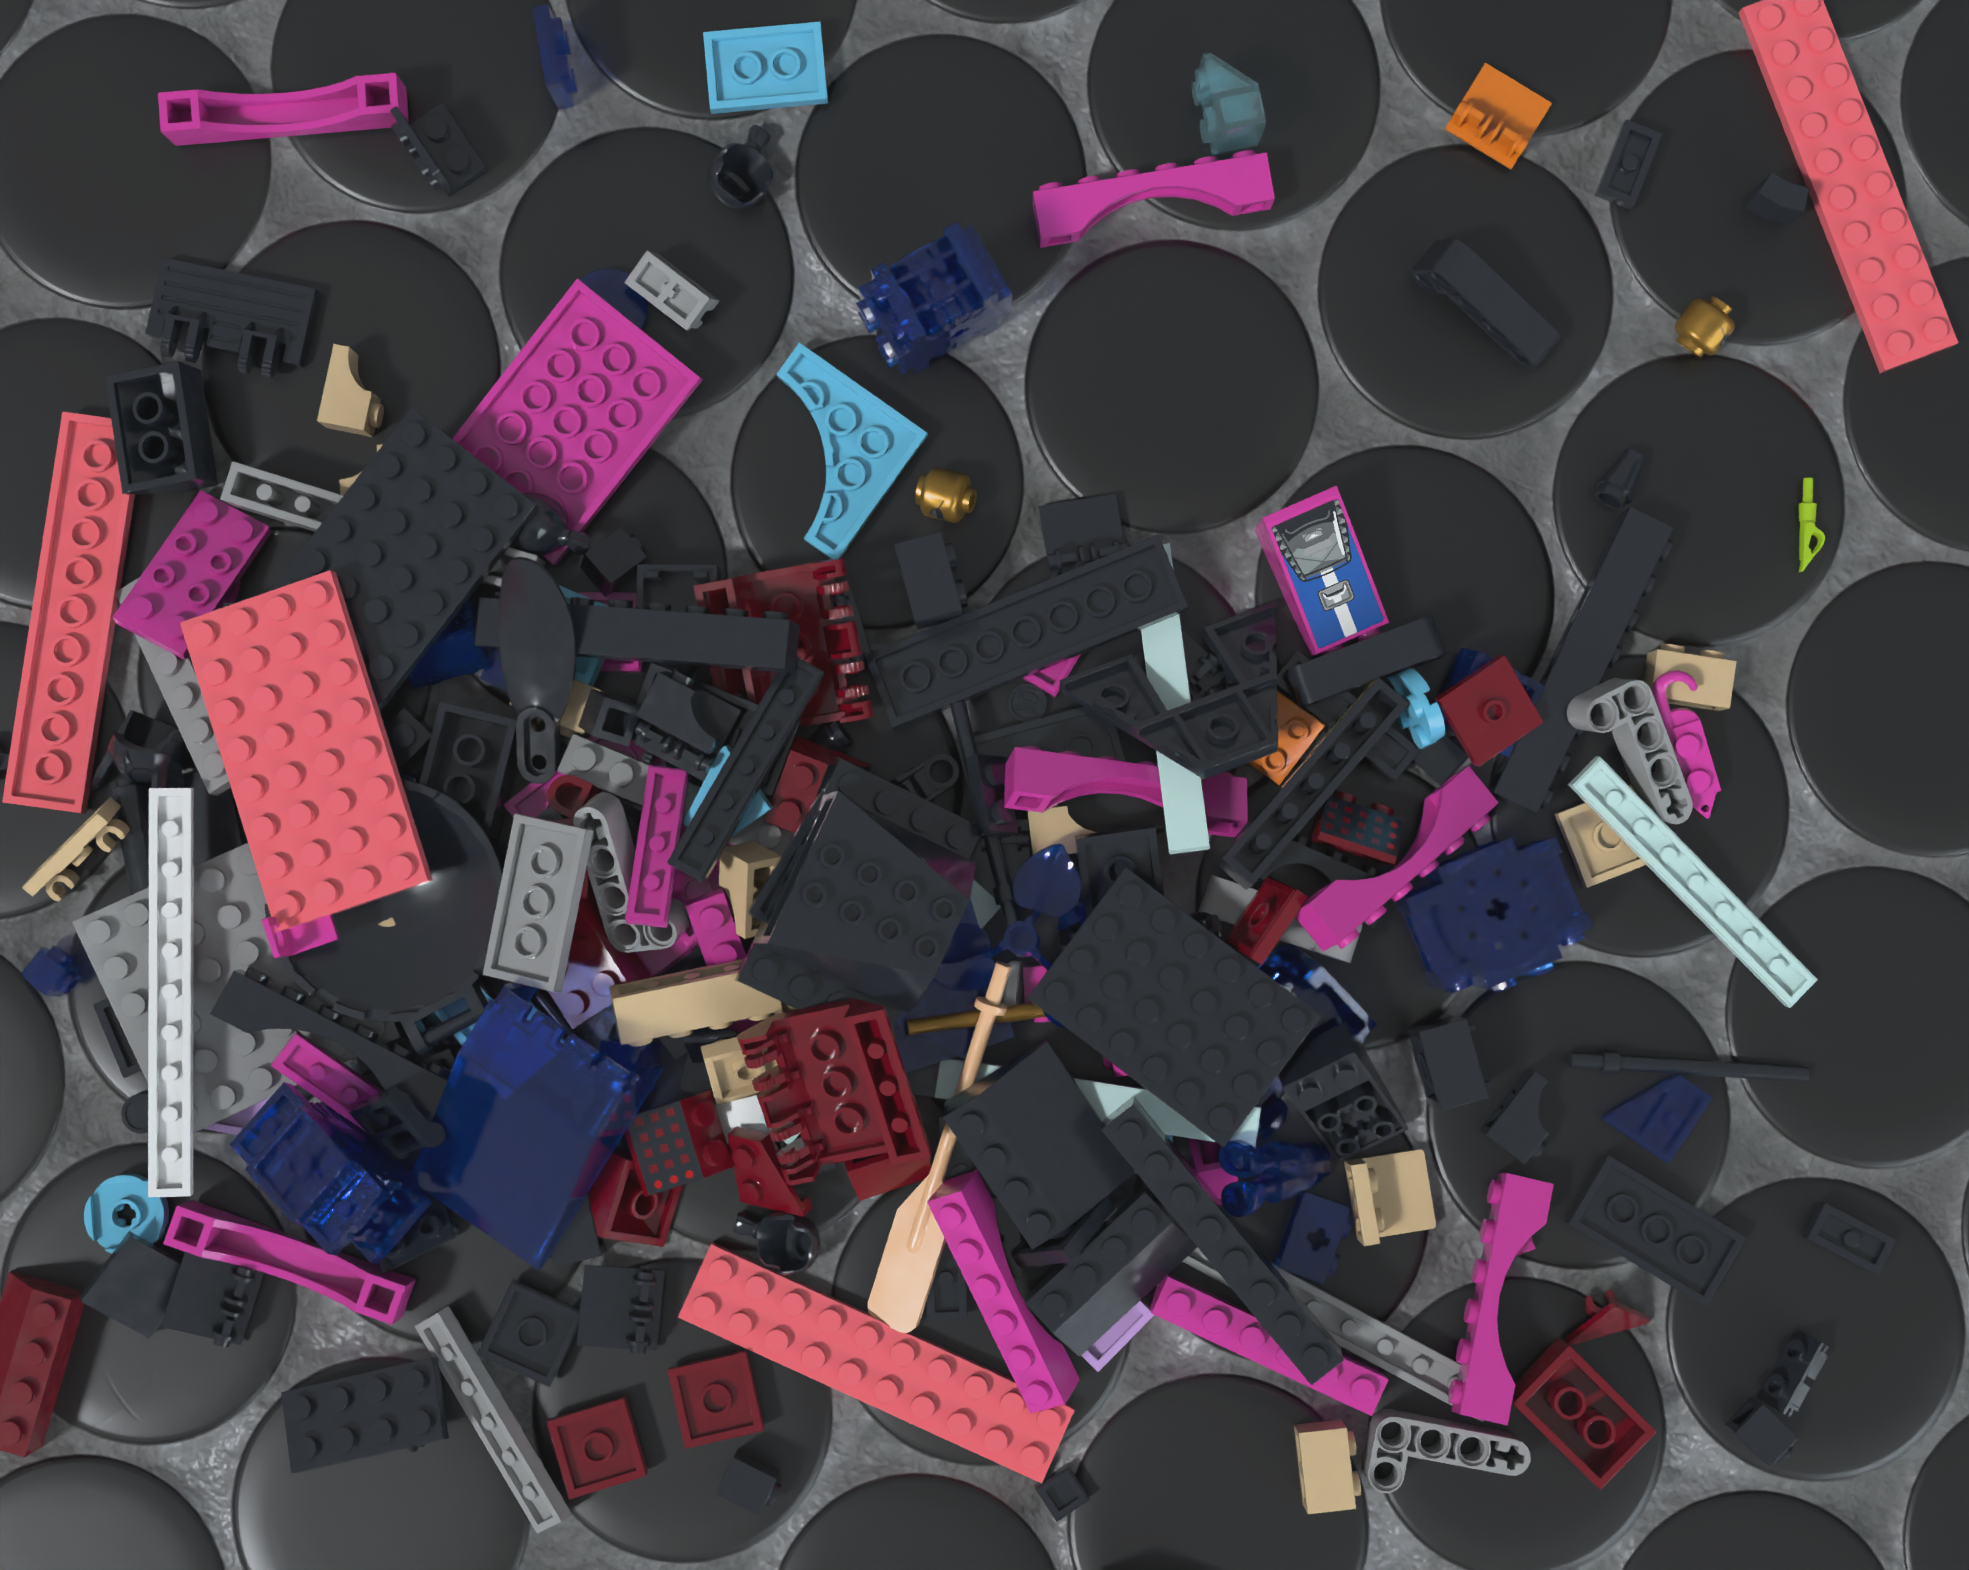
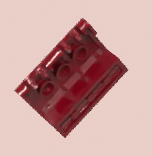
(823, 642)
(835, 1086)

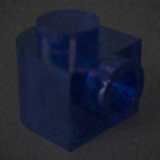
(52, 972)

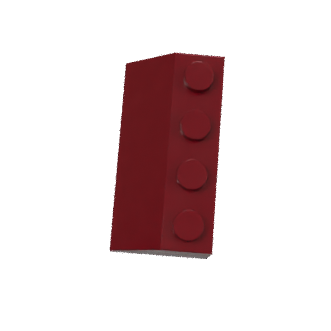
(35, 1345)

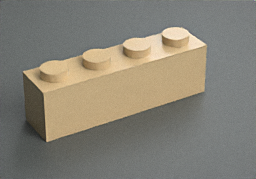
(686, 1002)

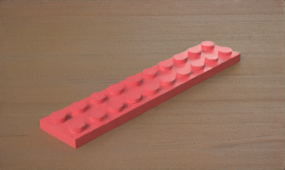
(1848, 180)
(71, 621)
(873, 1362)

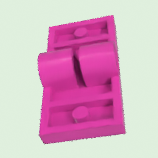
(192, 572)

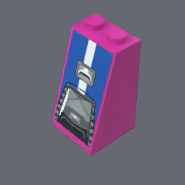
(1322, 572)

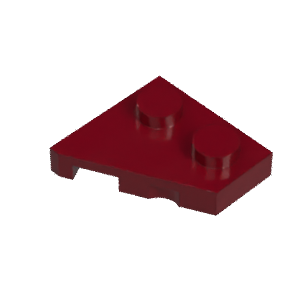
(760, 1173)

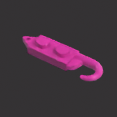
(1688, 743)

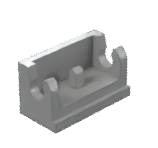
(671, 290)

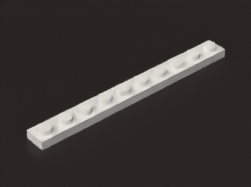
(170, 992)

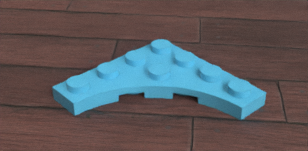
(862, 444)

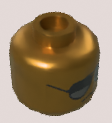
(1704, 326)
(945, 494)

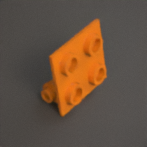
(1498, 116)
(1295, 734)

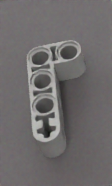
(1665, 789)
(607, 874)
(1231, 899)
(1445, 1450)

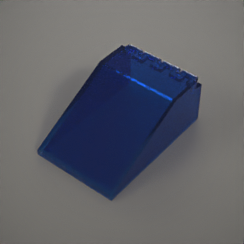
(527, 1125)

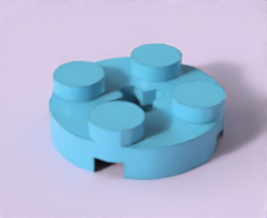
(1420, 717)
(109, 1198)

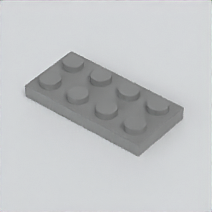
(538, 902)

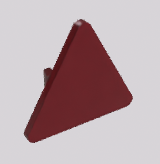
(1606, 1320)

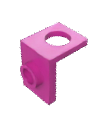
(300, 937)

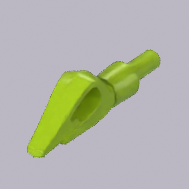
(1807, 520)

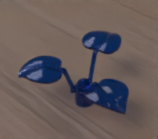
(1043, 883)

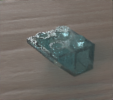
(1229, 105)

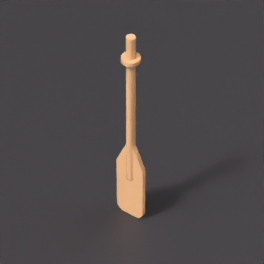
(915, 1237)

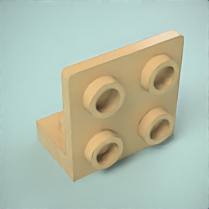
(1389, 1195)

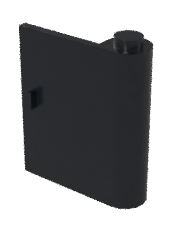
(215, 825)

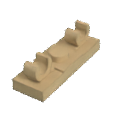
(76, 850)

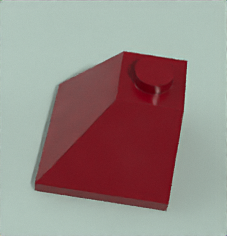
(622, 1209)

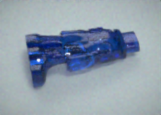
(1284, 1171)

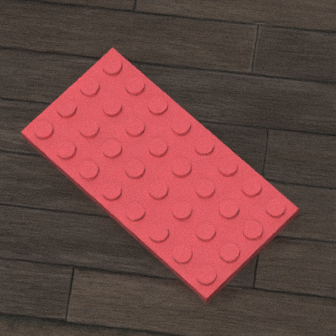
(306, 751)

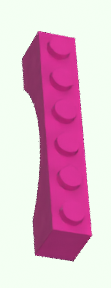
(215, 117)
(1231, 185)
(1043, 779)
(1448, 813)
(972, 1233)
(245, 1243)
(1240, 1331)
(1483, 1381)

